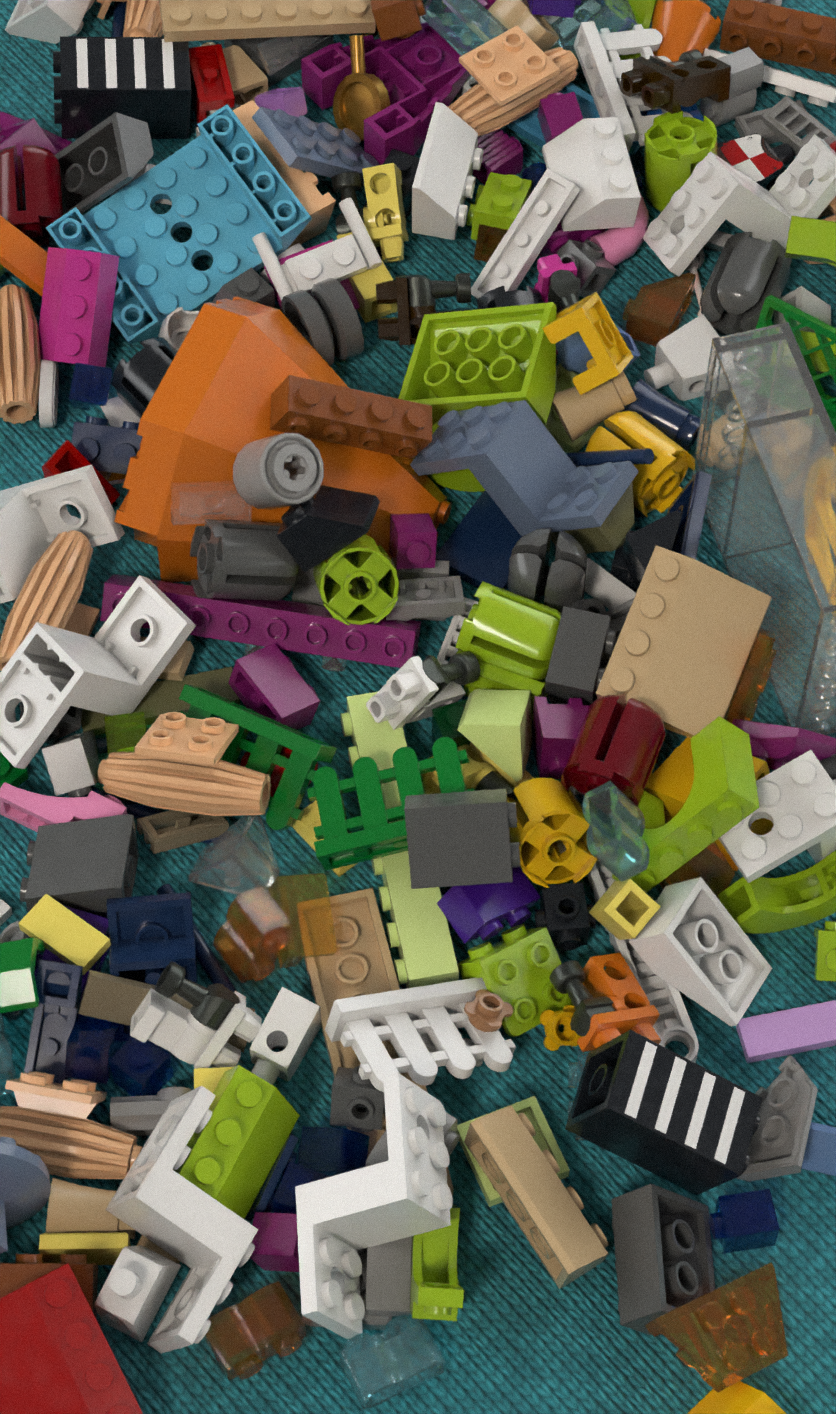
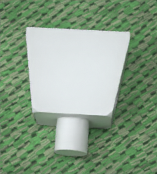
(683, 360)
(289, 1025)
(135, 1290)

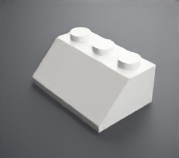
(48, 19)
(597, 162)
(445, 175)

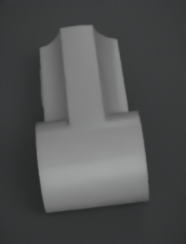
(141, 1113)

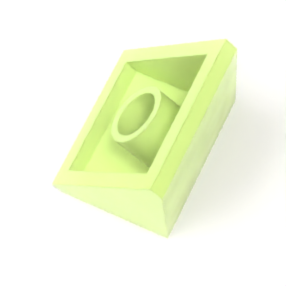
(500, 727)

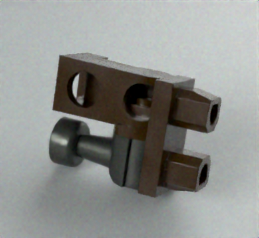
(677, 82)
(414, 298)

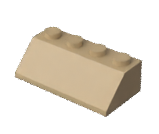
(535, 1195)

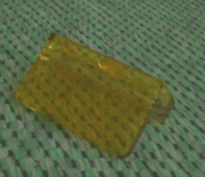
(308, 908)

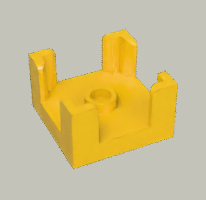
(600, 336)

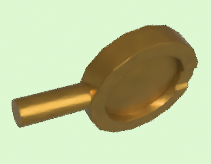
(358, 93)

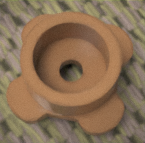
(487, 1011)

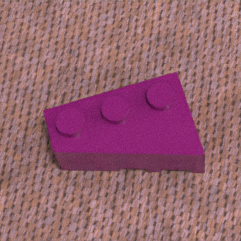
(555, 733)

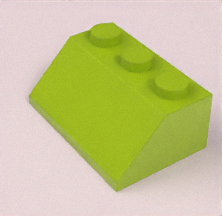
(240, 1140)

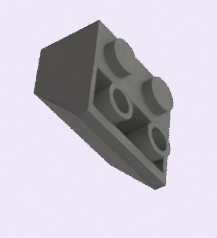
(579, 654)

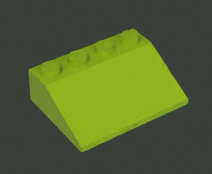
(483, 360)

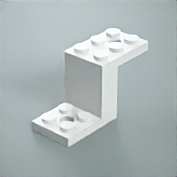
(722, 192)
(38, 512)
(85, 672)
(803, 809)
(372, 1207)
(183, 1222)

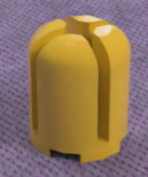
(658, 482)
(550, 833)

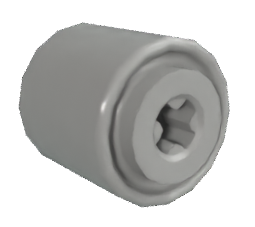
(261, 472)

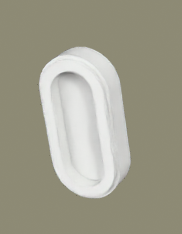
(48, 394)

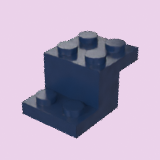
(148, 936)

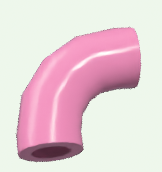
(623, 242)

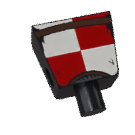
(756, 158)

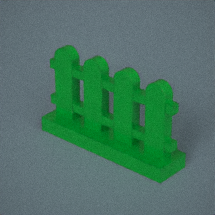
(265, 751)
(379, 835)

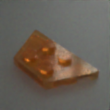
(753, 678)
(729, 1329)

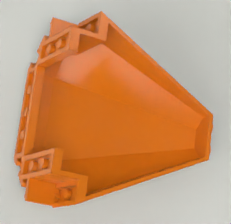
(220, 401)

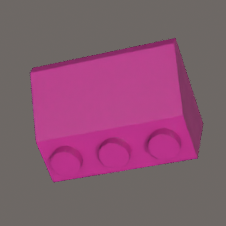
(77, 306)

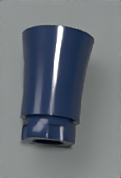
(665, 415)

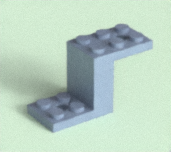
(524, 468)

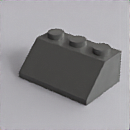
(103, 161)
(659, 1253)

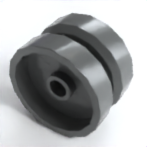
(326, 320)

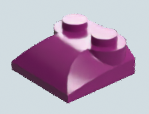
(783, 743)

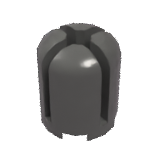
(741, 281)
(241, 561)
(533, 577)

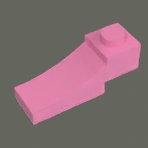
(39, 810)

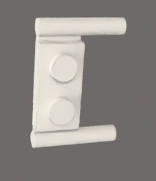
(333, 260)

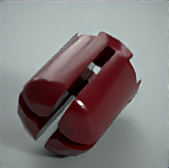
(30, 194)
(615, 747)

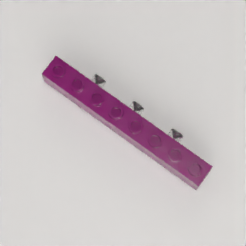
(282, 622)

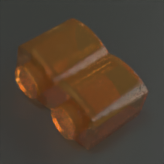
(252, 934)
(255, 1331)

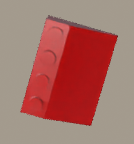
(57, 1353)

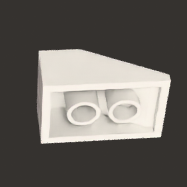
(702, 950)

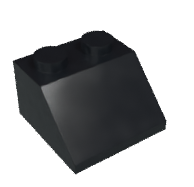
(326, 524)

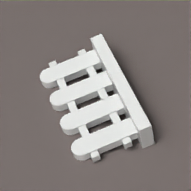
(603, 69)
(402, 1019)

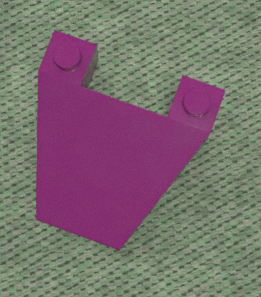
(414, 72)

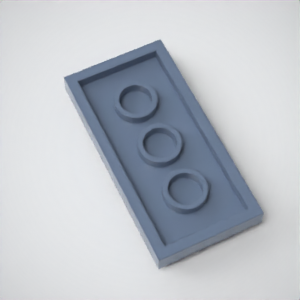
(313, 145)

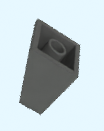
(82, 863)

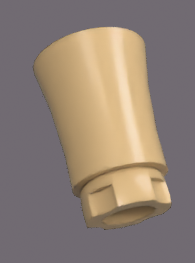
(584, 411)
(82, 1210)

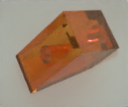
(659, 308)

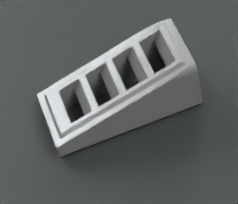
(805, 120)

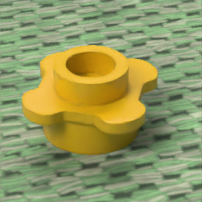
(551, 1022)

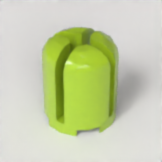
(673, 151)
(345, 595)
(510, 632)

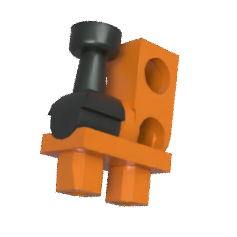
(605, 1000)

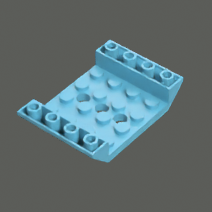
(217, 189)

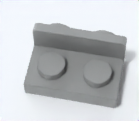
(428, 598)

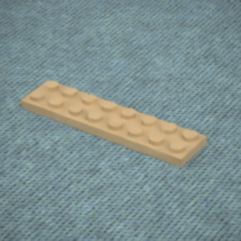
(356, 969)

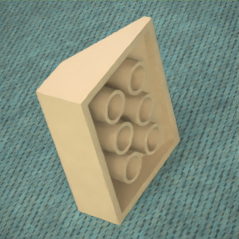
(685, 641)

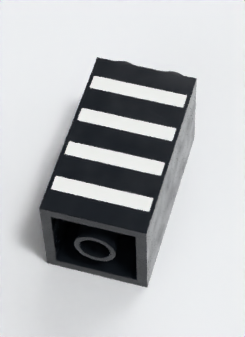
(123, 76)
(664, 1113)

